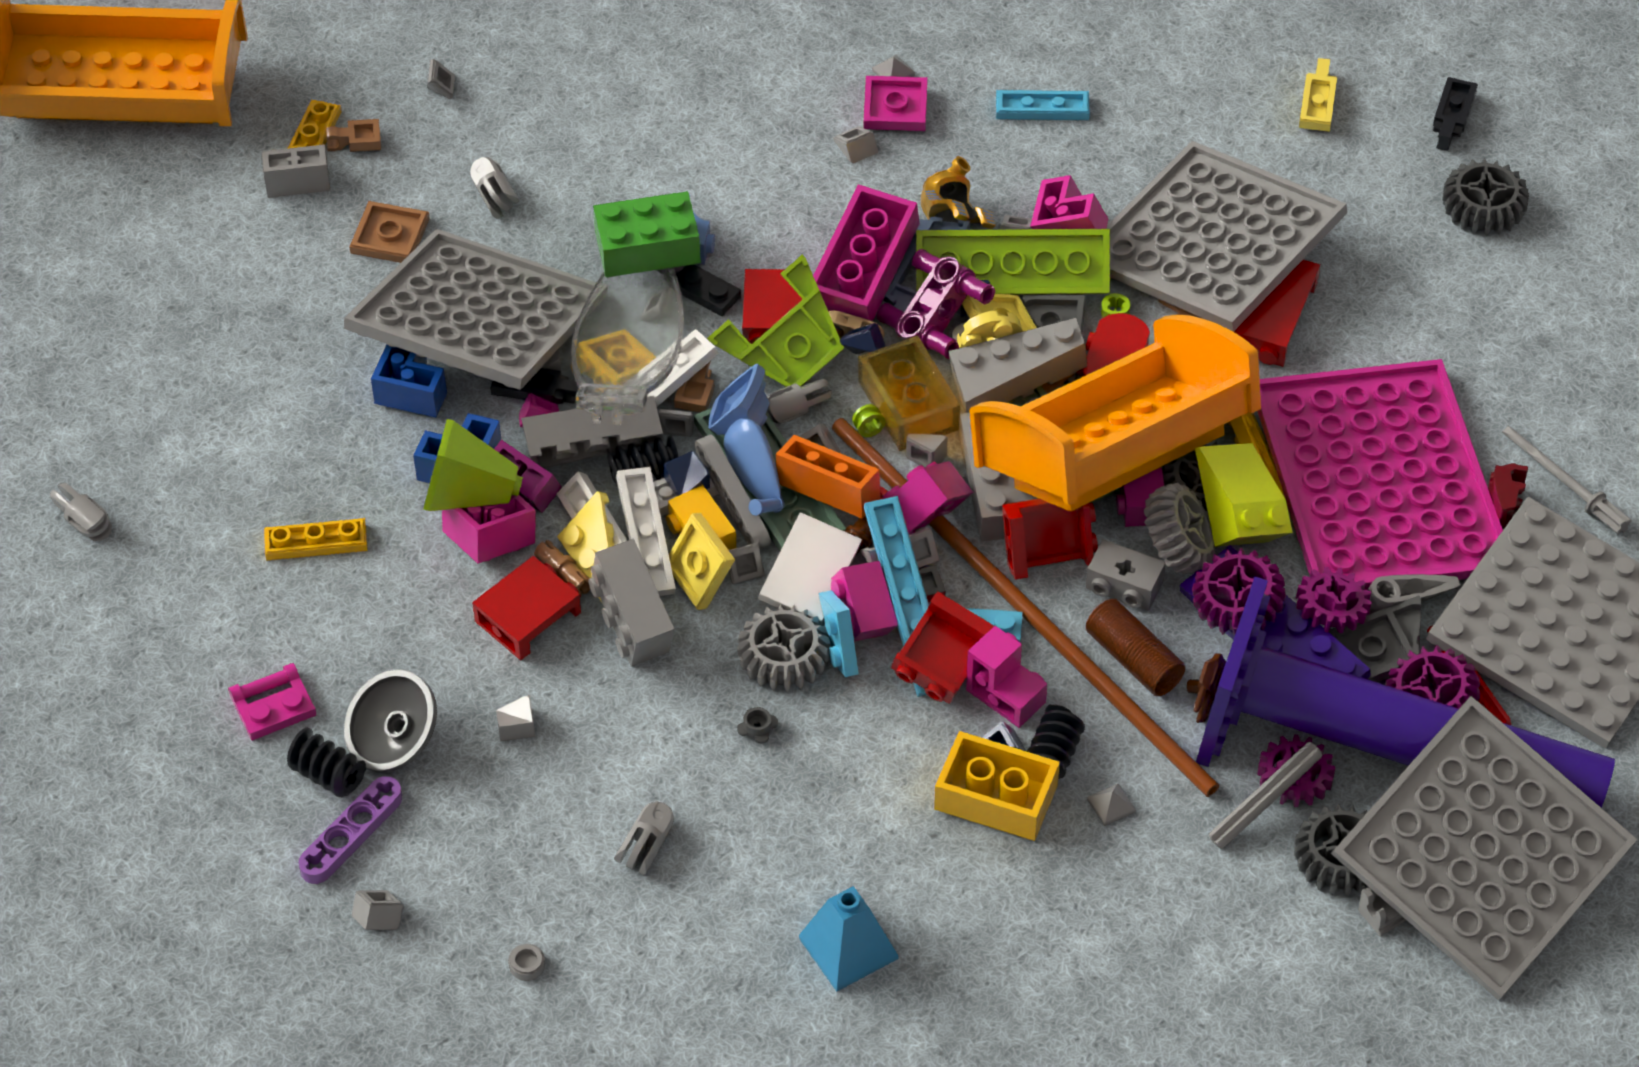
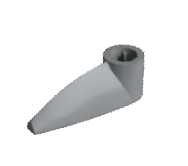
(1398, 588)

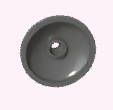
(381, 711)

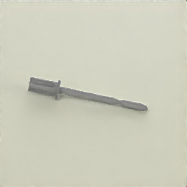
(1596, 504)

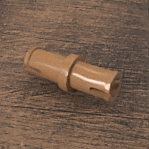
(563, 565)

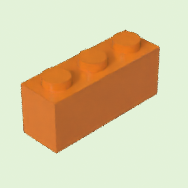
(827, 475)

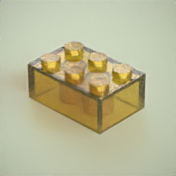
(908, 391)

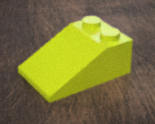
(1241, 496)

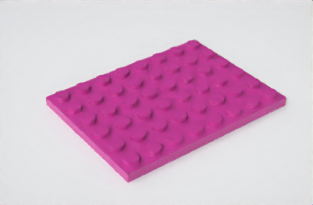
(1379, 471)

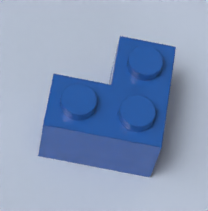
(408, 383)
(426, 452)

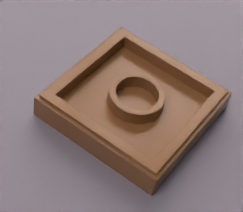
(389, 231)

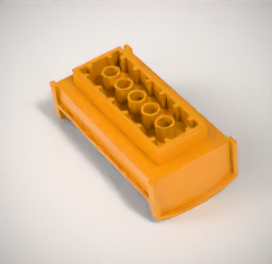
(119, 62)
(1123, 415)

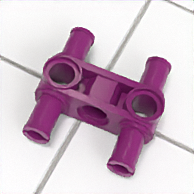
(936, 302)

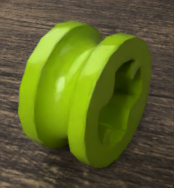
(1115, 300)
(868, 420)

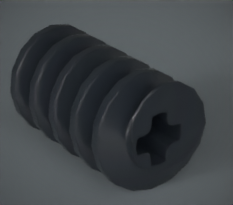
(646, 457)
(1057, 736)
(325, 763)

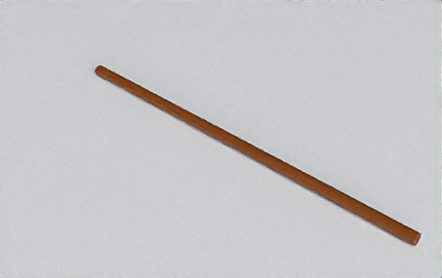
(1039, 620)

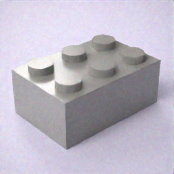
(631, 603)

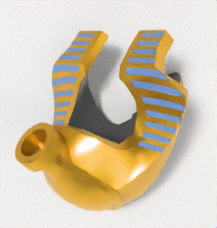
(947, 196)

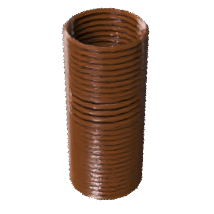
(1134, 643)

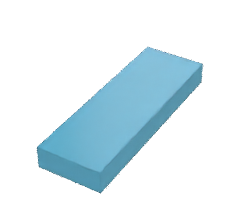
(1042, 105)

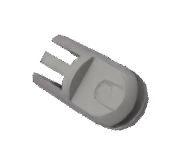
(493, 186)
(792, 403)
(82, 513)
(648, 831)

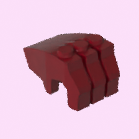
(1504, 487)

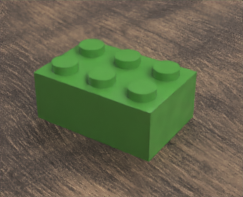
(646, 234)

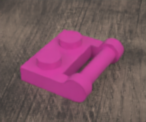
(276, 710)

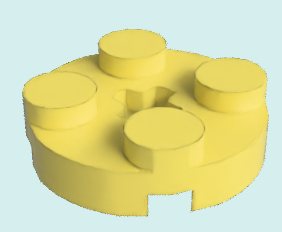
(986, 325)

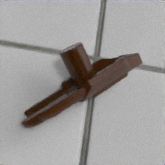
(1206, 686)

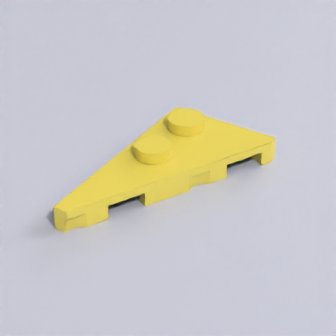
(588, 533)

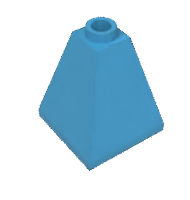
(847, 940)

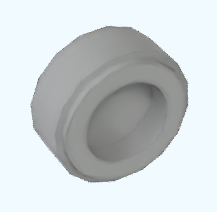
(526, 962)

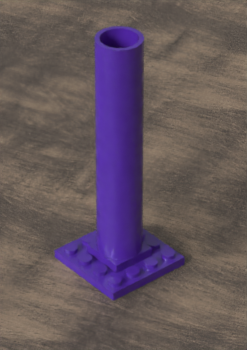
(1352, 708)

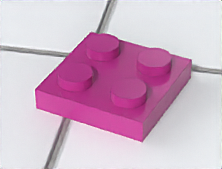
(895, 103)

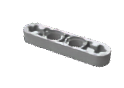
(731, 491)

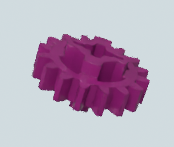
(1333, 599)
(1303, 788)

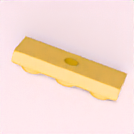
(314, 124)
(315, 539)

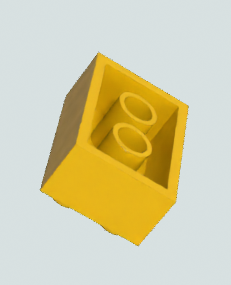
(996, 785)

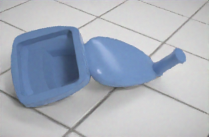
(739, 416)

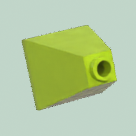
(469, 473)

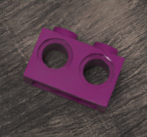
(538, 484)

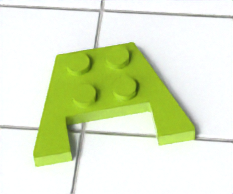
(795, 344)

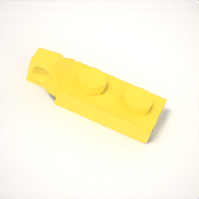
(1318, 98)

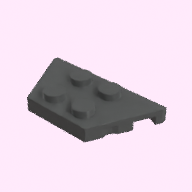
(1385, 637)

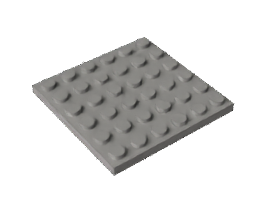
(1217, 234)
(473, 308)
(1552, 621)
(1484, 847)

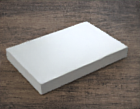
(807, 564)

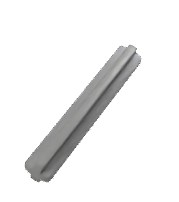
(1265, 795)

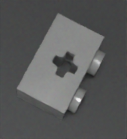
(1125, 575)

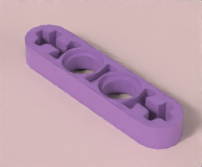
(347, 828)

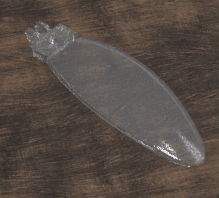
(626, 341)

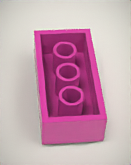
(866, 251)

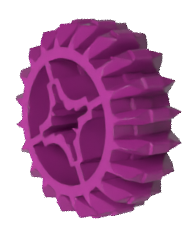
(1222, 582)
(1450, 676)

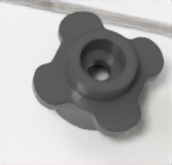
(757, 716)

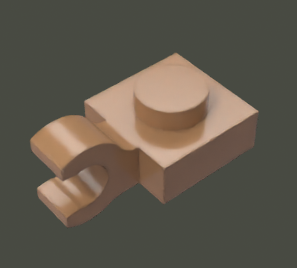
(359, 135)
(696, 392)

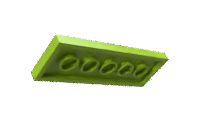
(1027, 258)

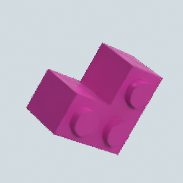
(1064, 207)
(930, 493)
(491, 529)
(1001, 680)

